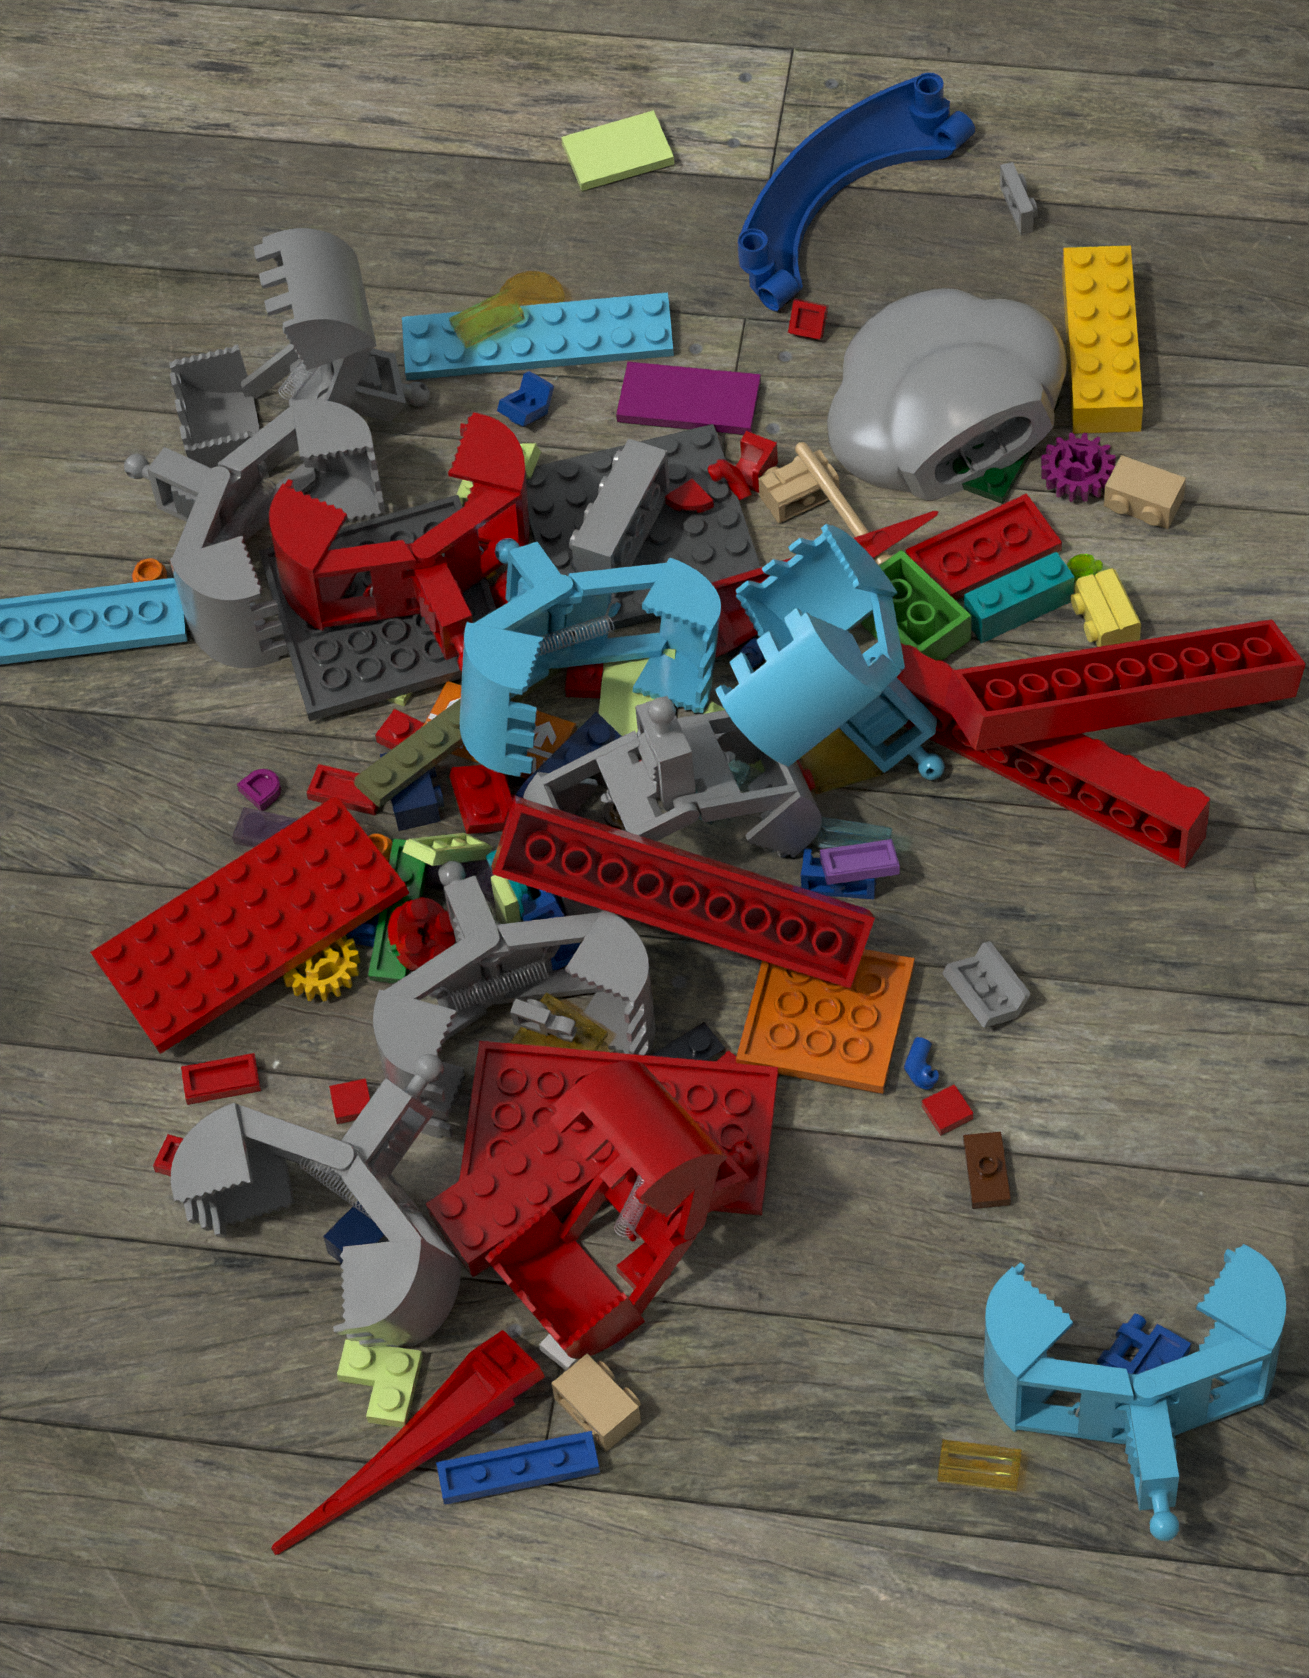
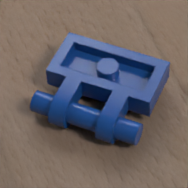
(1155, 1349)

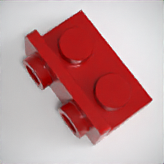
(481, 798)

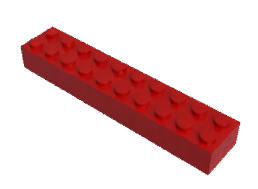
(1123, 684)
(1076, 774)
(682, 892)

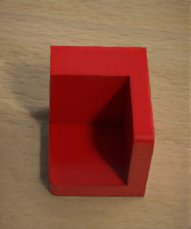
(756, 458)

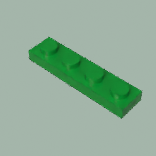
(412, 871)

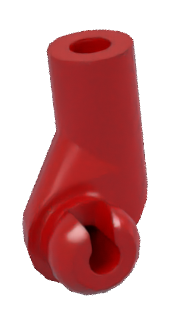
(733, 476)

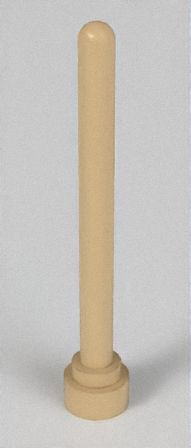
(834, 495)

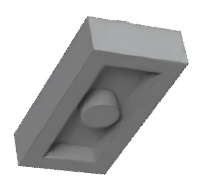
(1015, 193)

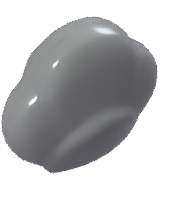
(939, 379)

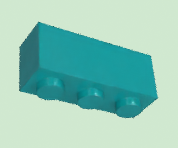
(1019, 597)

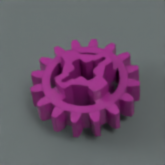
(1077, 466)

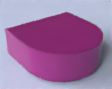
(260, 788)

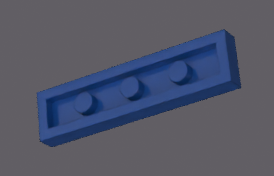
(517, 1467)

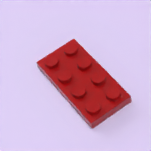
(986, 547)

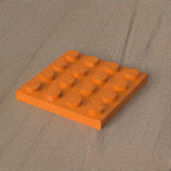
(825, 1028)

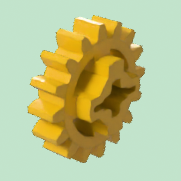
(329, 971)

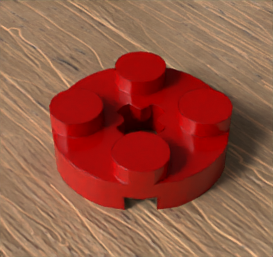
(404, 934)

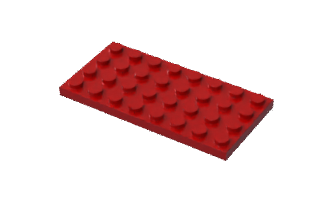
(249, 923)
(522, 1082)

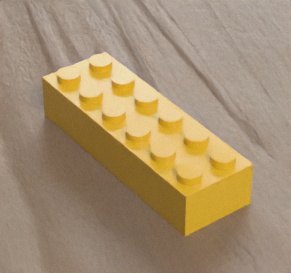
(1102, 340)

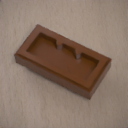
(986, 1170)

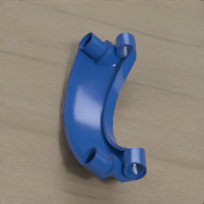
(881, 131)

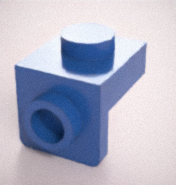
(529, 401)

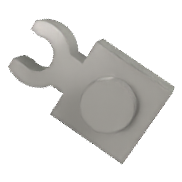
(537, 1017)

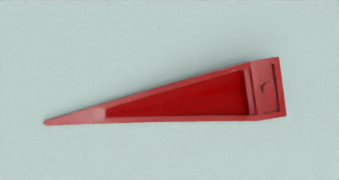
(734, 624)
(467, 1400)

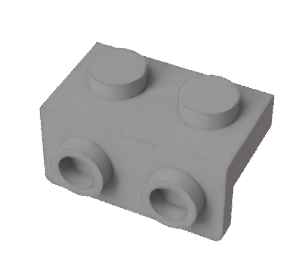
(988, 986)

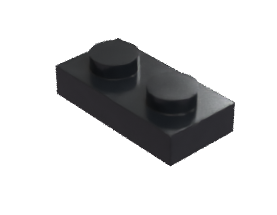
(695, 1044)

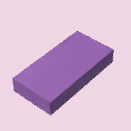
(859, 861)

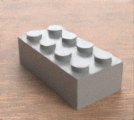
(623, 509)

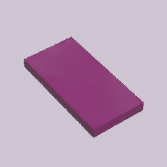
(688, 397)

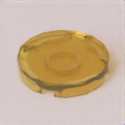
(534, 288)

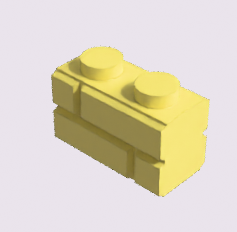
(1105, 609)

